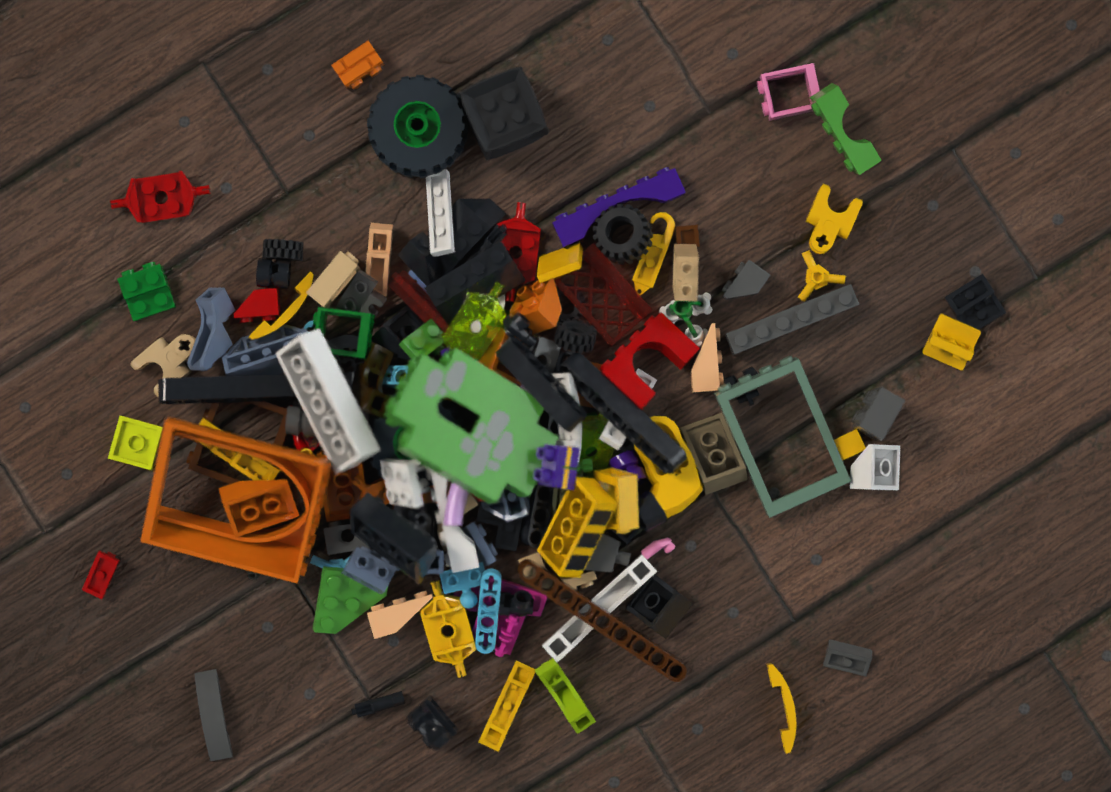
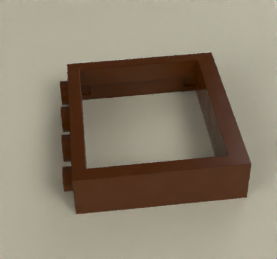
(210, 414)

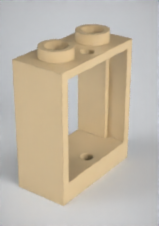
(685, 272)
(334, 279)

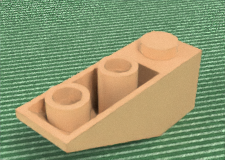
(705, 371)
(391, 618)

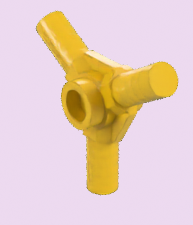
(817, 277)

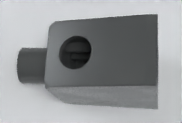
(607, 554)

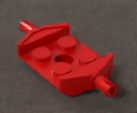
(142, 197)
(527, 238)

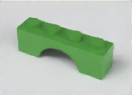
(831, 105)

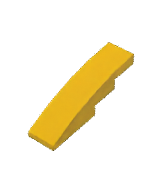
(249, 465)

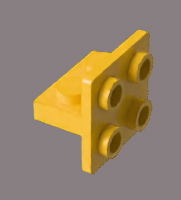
(951, 342)

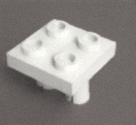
(403, 483)

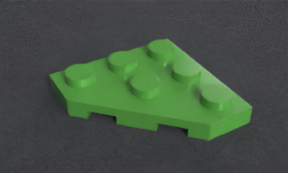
(341, 601)

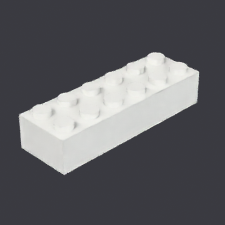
(327, 401)

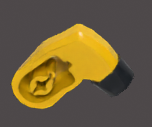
(669, 491)

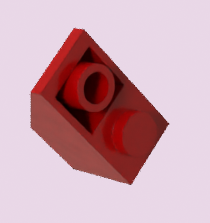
(260, 304)

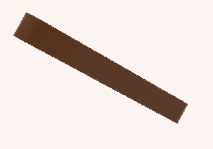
(608, 629)

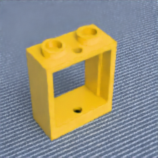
(624, 487)

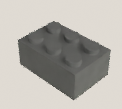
(877, 414)

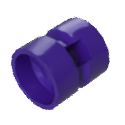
(629, 462)

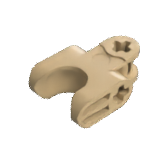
(168, 356)

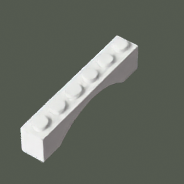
(460, 547)
(609, 598)

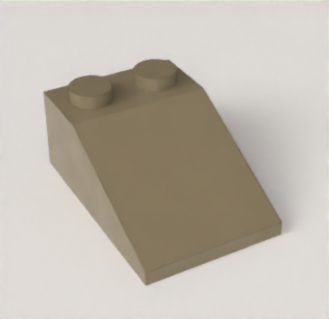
(714, 453)

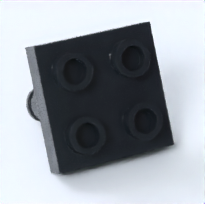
(423, 517)

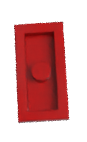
(101, 574)

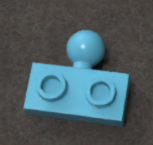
(463, 581)

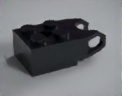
(432, 723)

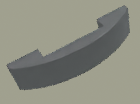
(212, 715)

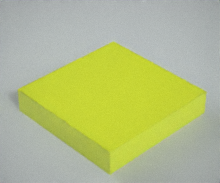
(135, 442)

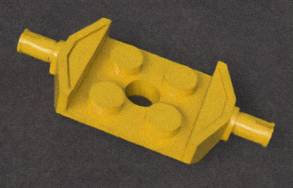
(447, 611)

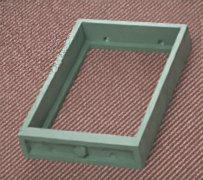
(747, 383)

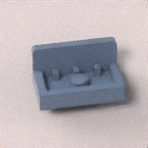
(485, 552)

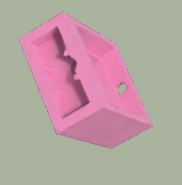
(763, 88)

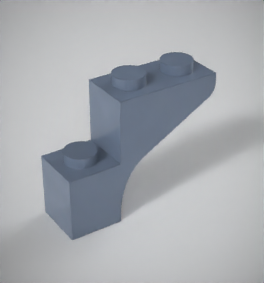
(212, 337)

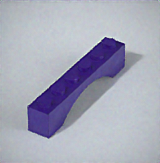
(660, 188)

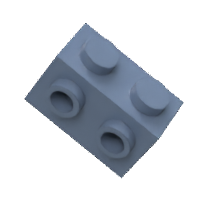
(369, 570)

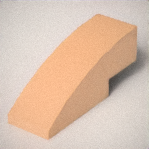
(379, 255)

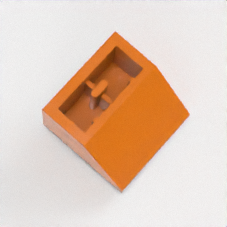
(538, 304)

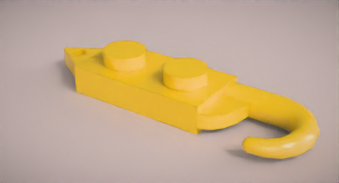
(650, 264)

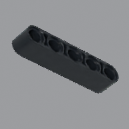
(541, 384)

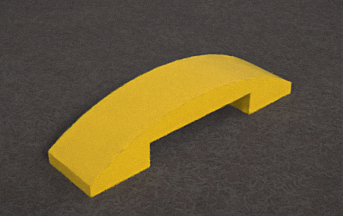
(265, 329)
(507, 706)
(787, 734)

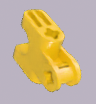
(829, 223)

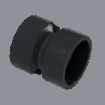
(273, 273)

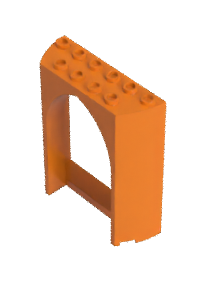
(271, 551)

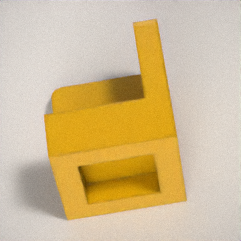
(849, 444)

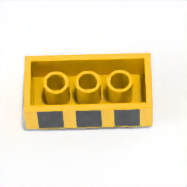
(577, 527)

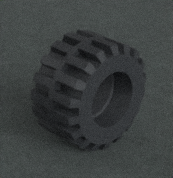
(610, 222)

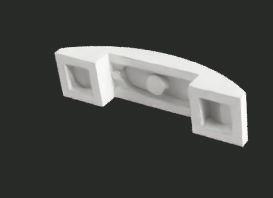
(575, 437)

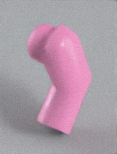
(656, 546)

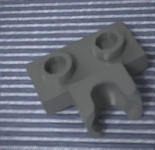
(360, 295)

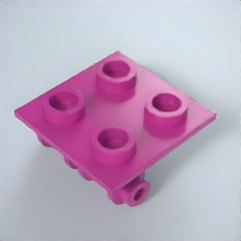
(507, 631)

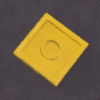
(560, 262)

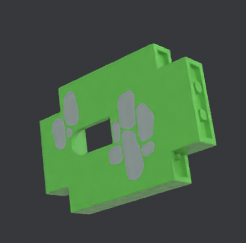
(502, 443)

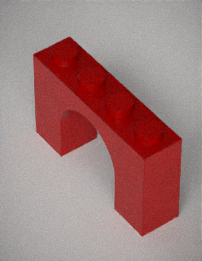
(657, 335)

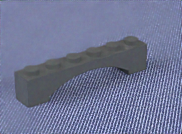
(791, 319)

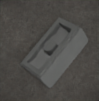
(847, 658)

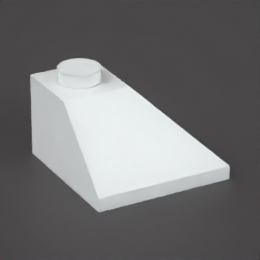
(876, 468)

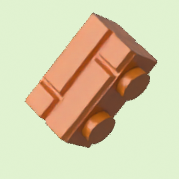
(358, 65)

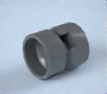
(298, 422)

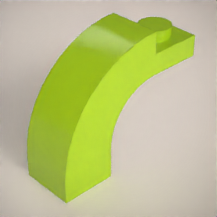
(565, 695)

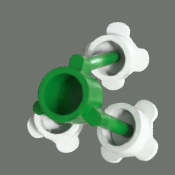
(684, 309)

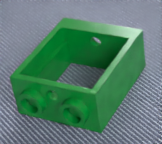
(365, 332)

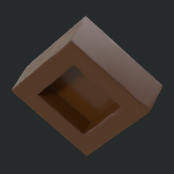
(687, 235)

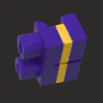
(552, 461)

